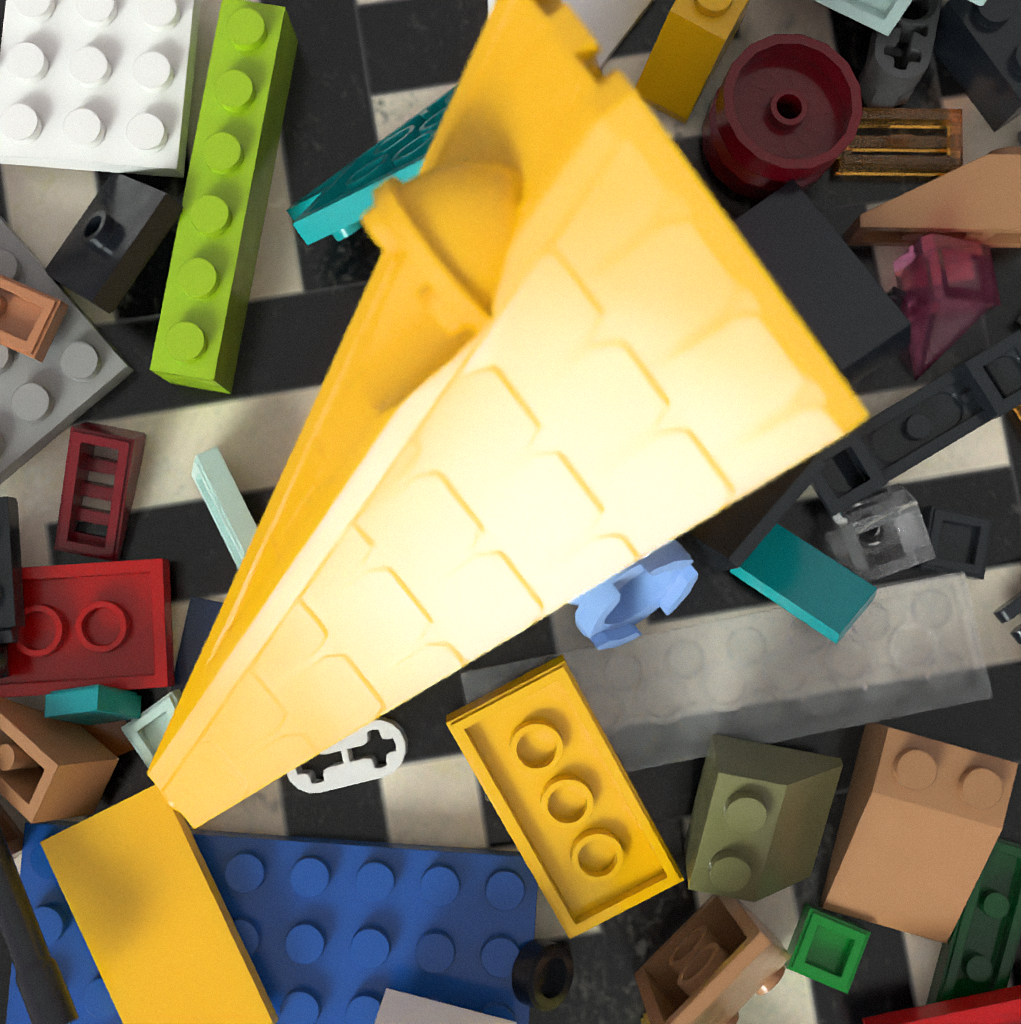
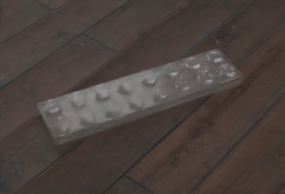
(773, 674)

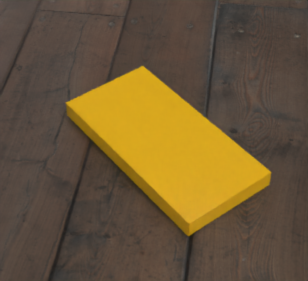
(564, 796)
(156, 917)

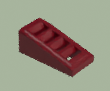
(76, 486)

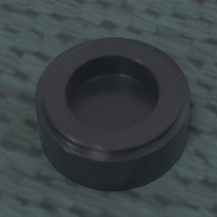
(542, 974)

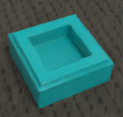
(92, 705)

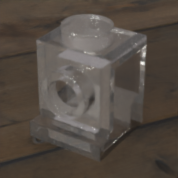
(897, 545)

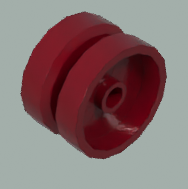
(781, 115)

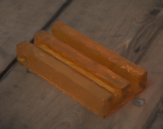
(905, 164)

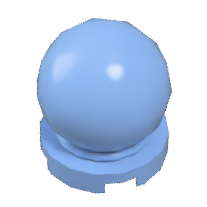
(618, 603)

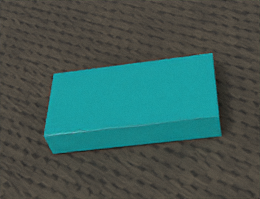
(806, 583)

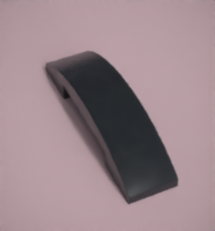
(920, 425)

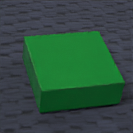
(827, 947)

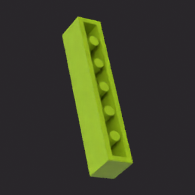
(225, 197)

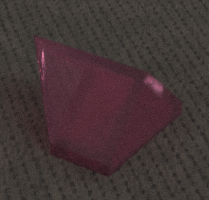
(946, 292)

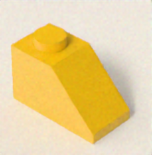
(688, 54)

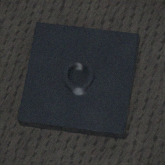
(114, 240)

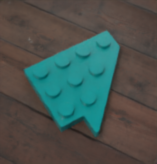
(341, 200)

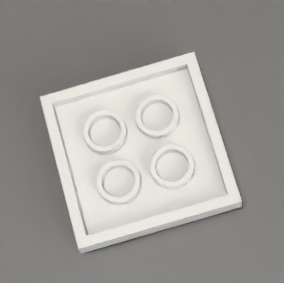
(98, 84)

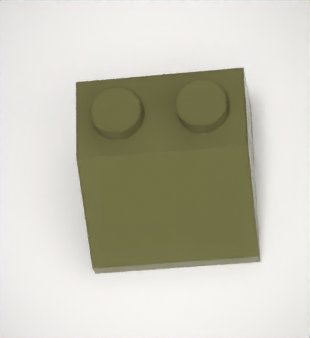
(757, 818)

